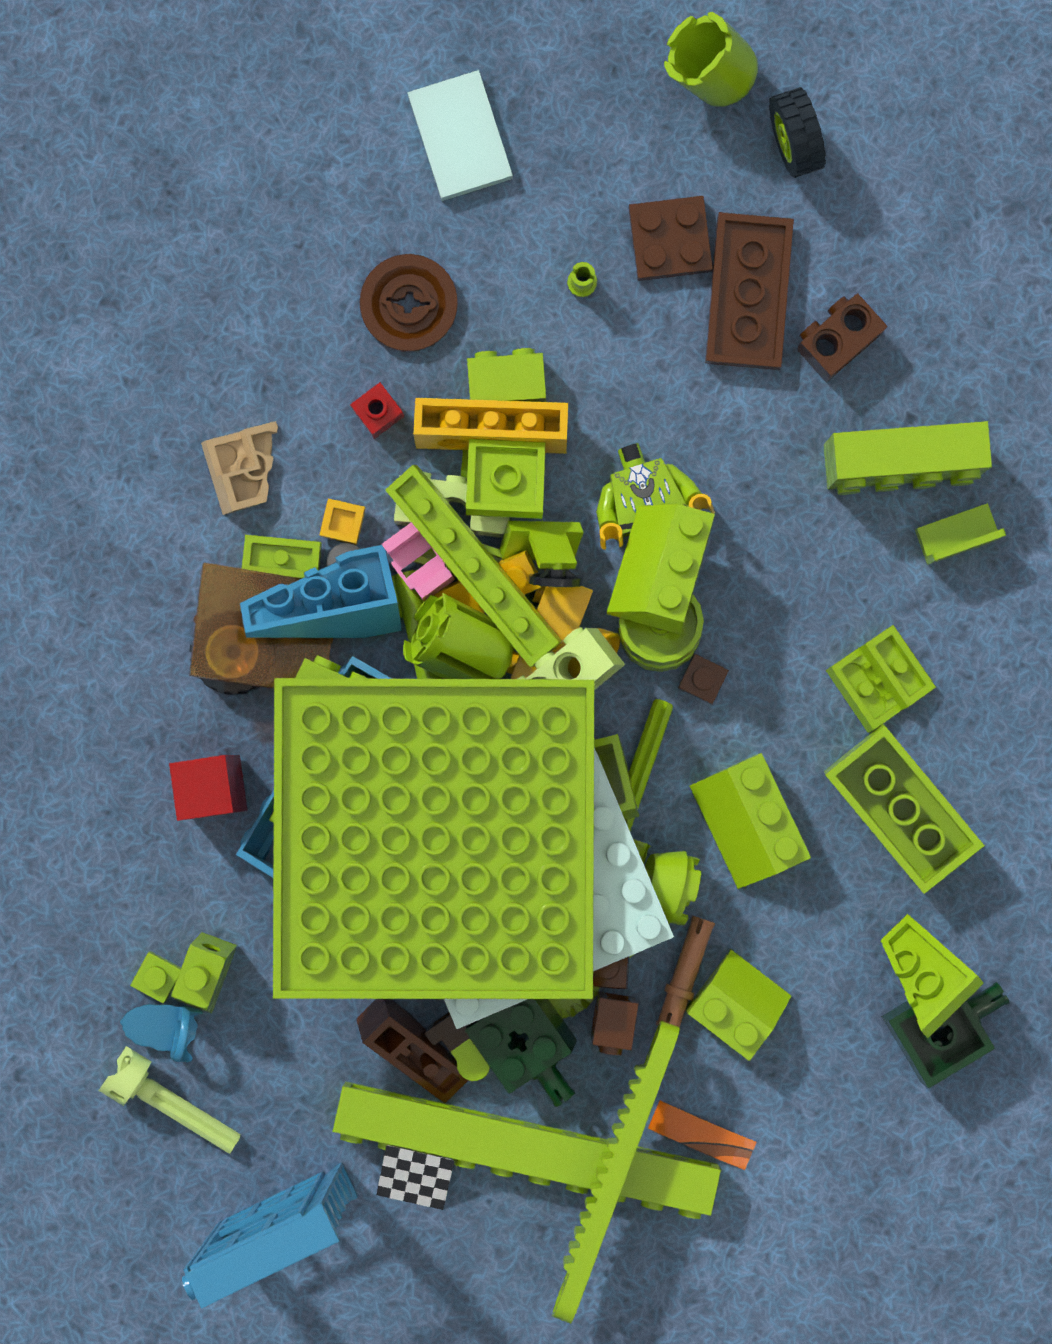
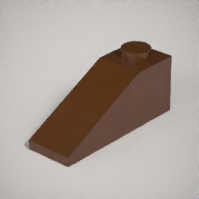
(402, 1042)

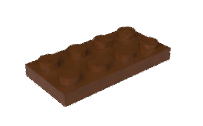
(749, 291)

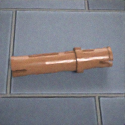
(686, 972)

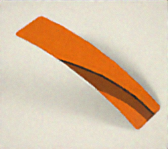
(702, 1135)

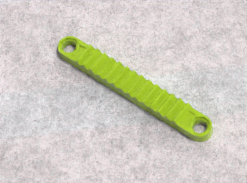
(612, 1177)

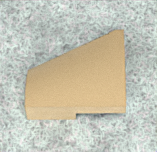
(241, 466)

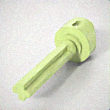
(132, 1080)

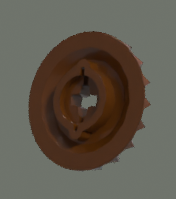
(392, 282)

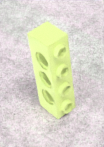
(592, 651)

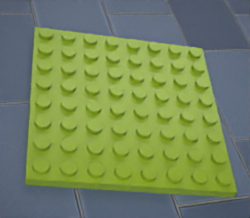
(433, 838)

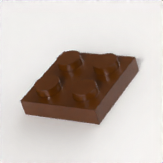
(670, 238)

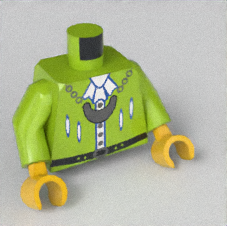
(642, 485)

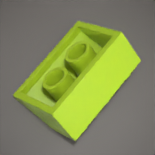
(661, 565)
(750, 821)

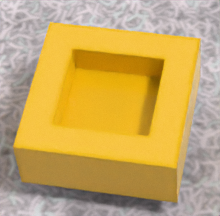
(342, 521)

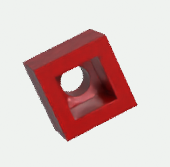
(377, 423)

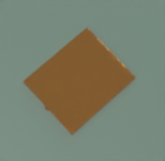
(220, 639)

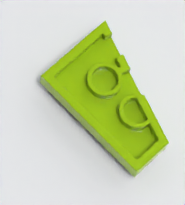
(930, 974)

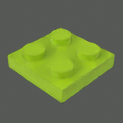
(505, 478)

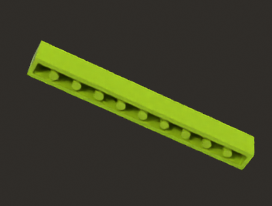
(521, 1148)

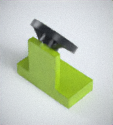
(551, 546)

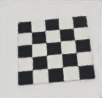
(415, 1177)

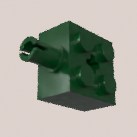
(961, 1039)
(520, 1060)

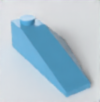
(339, 601)

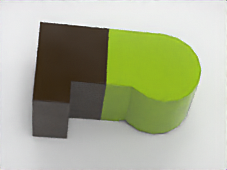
(469, 1060)

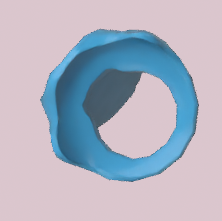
(162, 1028)

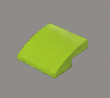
(880, 678)

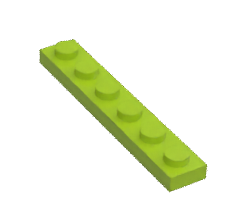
(473, 565)

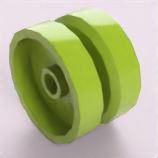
(662, 649)

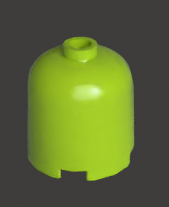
(711, 60)

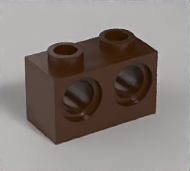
(846, 342)
(614, 1022)

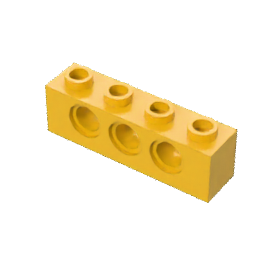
(452, 422)

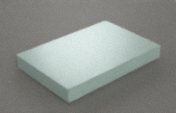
(460, 135)

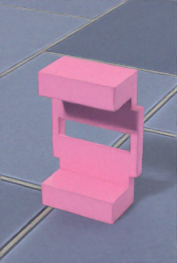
(407, 547)

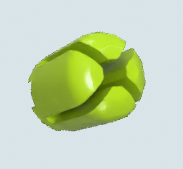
(457, 641)

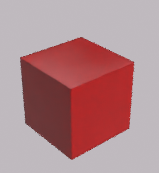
(208, 787)

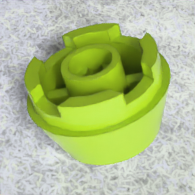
(674, 882)

